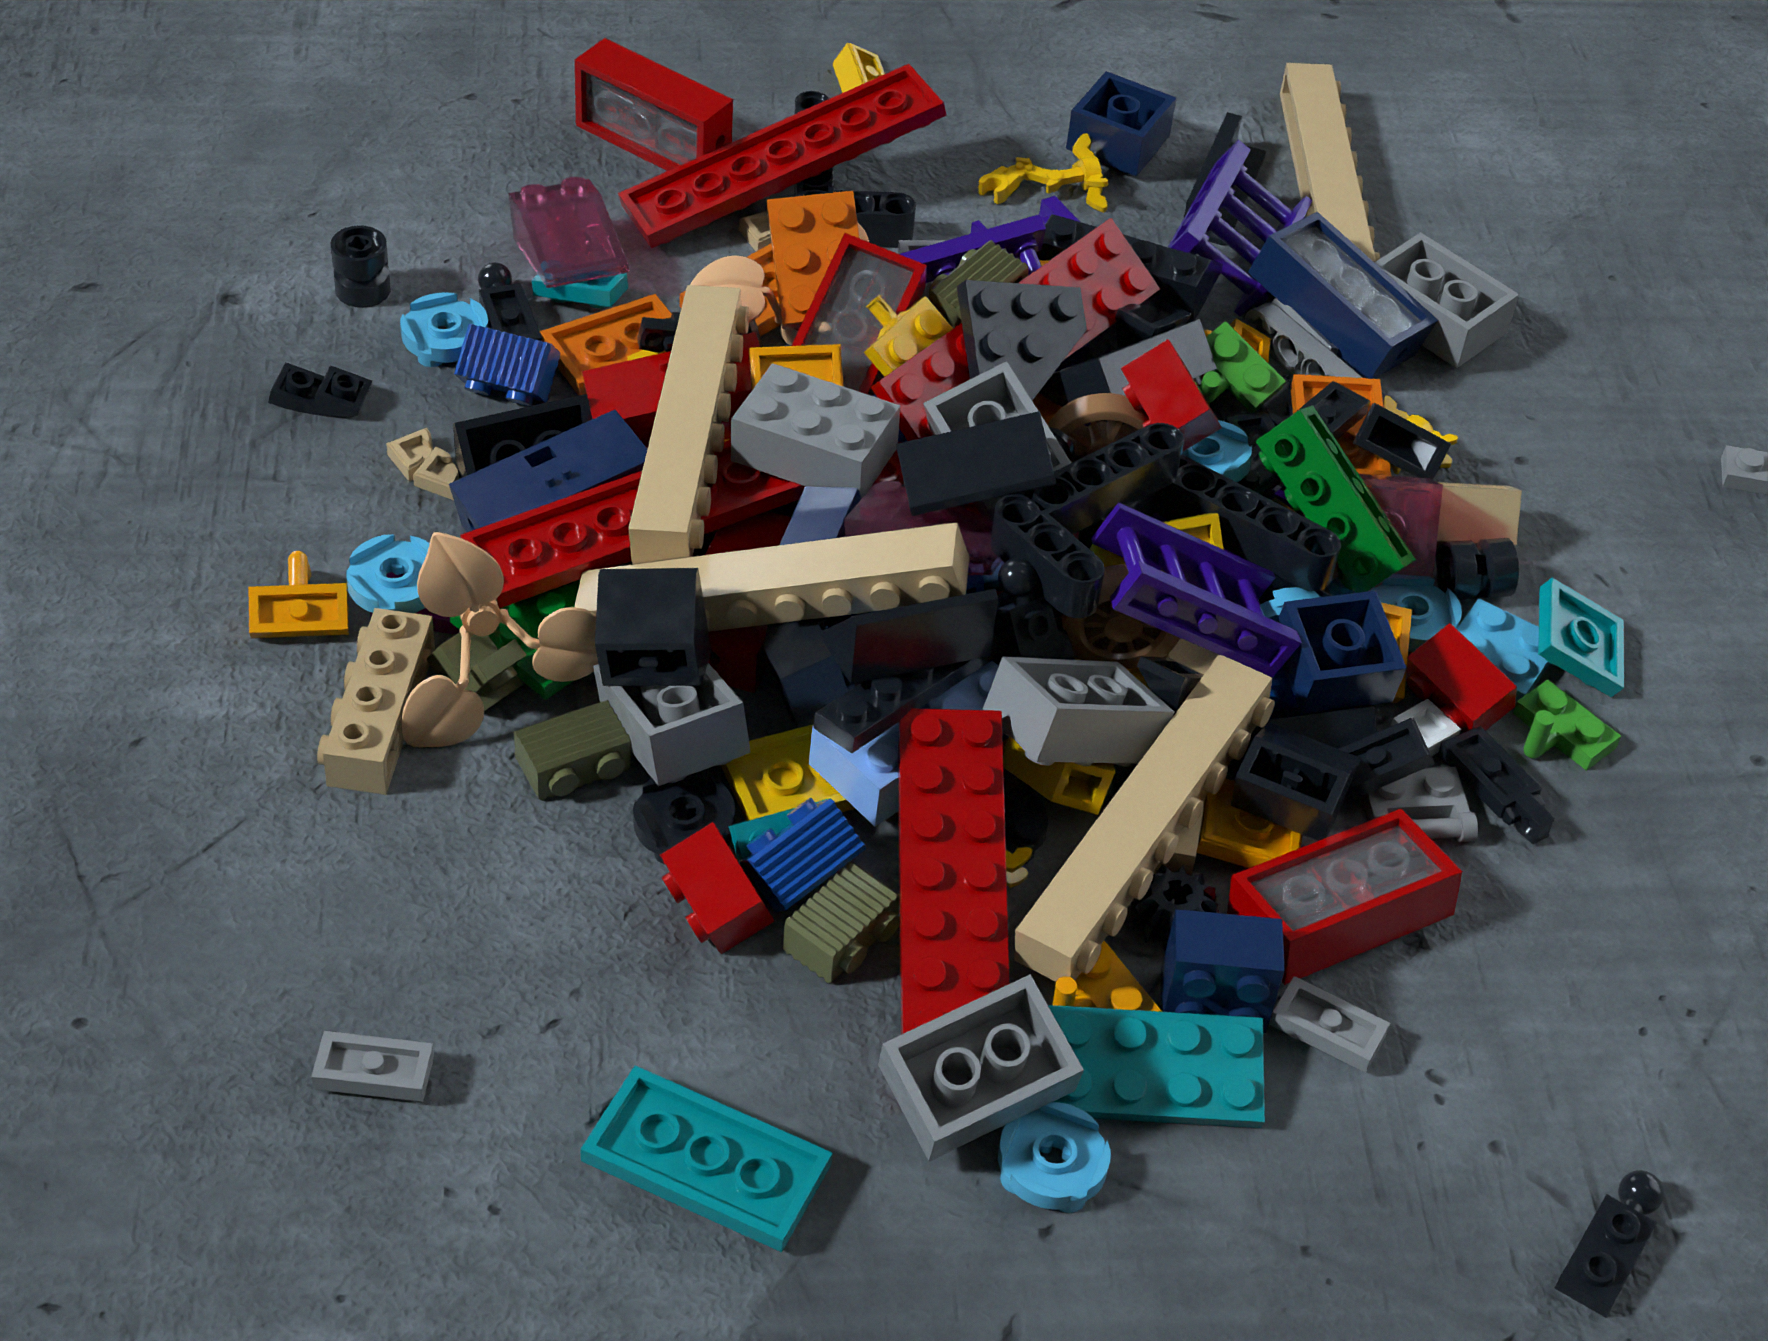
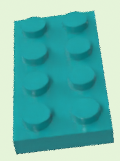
(1166, 1066)
(707, 1158)

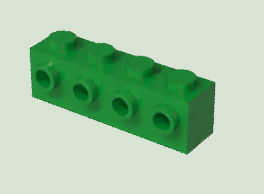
(1334, 495)

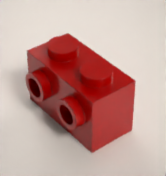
(1169, 394)
(1460, 680)
(716, 889)

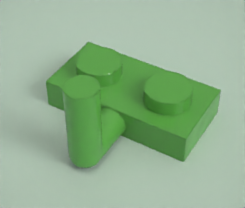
(1239, 371)
(1564, 724)

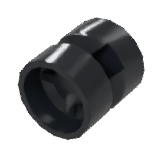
(360, 266)
(1481, 568)

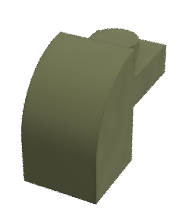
(491, 669)

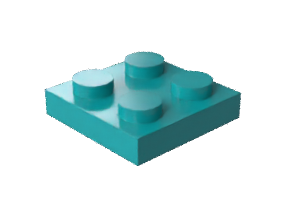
(1581, 637)

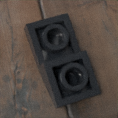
(307, 392)

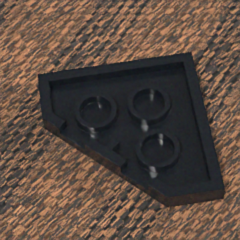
(1022, 325)

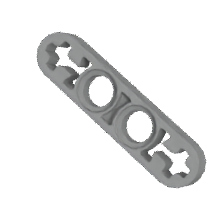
(1310, 352)

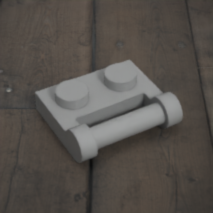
(1425, 796)

